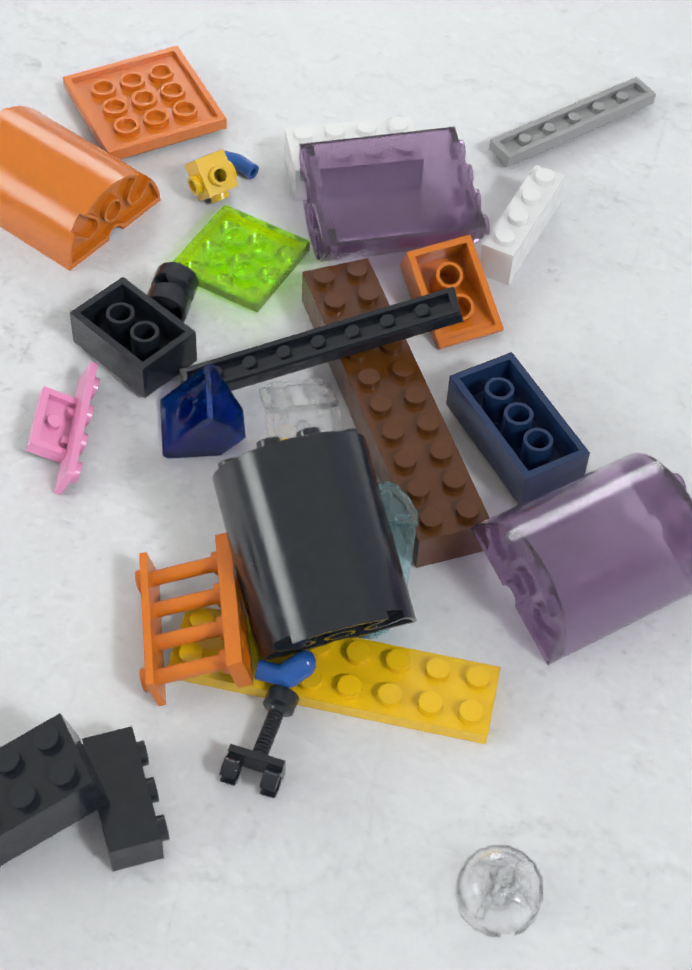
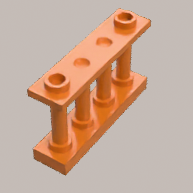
(229, 626)

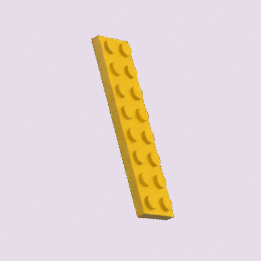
(372, 682)

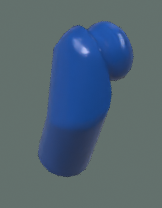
(242, 164)
(288, 673)

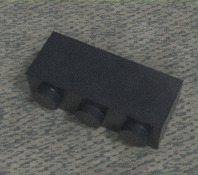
(129, 820)

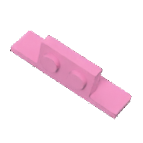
(60, 426)

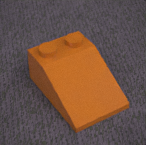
(459, 266)

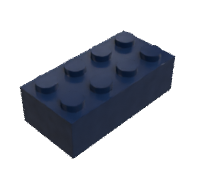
(516, 427)

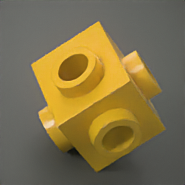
(211, 176)

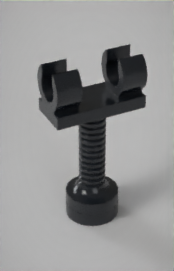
(280, 703)

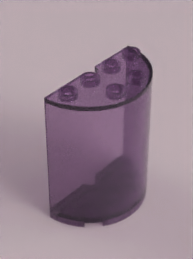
(389, 193)
(594, 552)

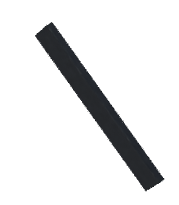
(335, 340)

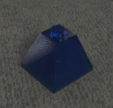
(201, 417)

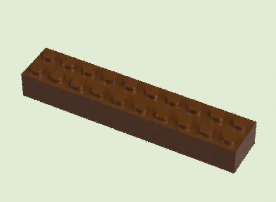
(398, 417)

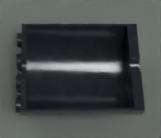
(311, 542)

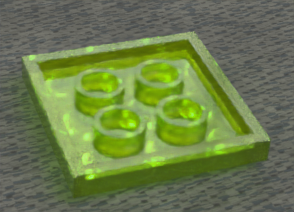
(243, 257)

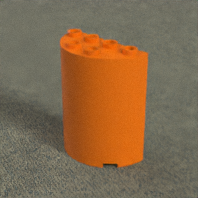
(63, 189)

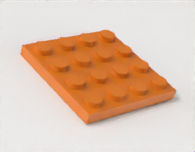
(144, 103)

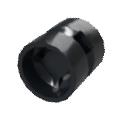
(174, 288)

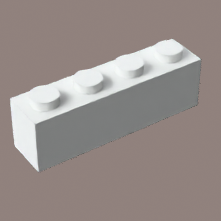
(521, 224)

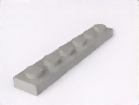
(571, 121)

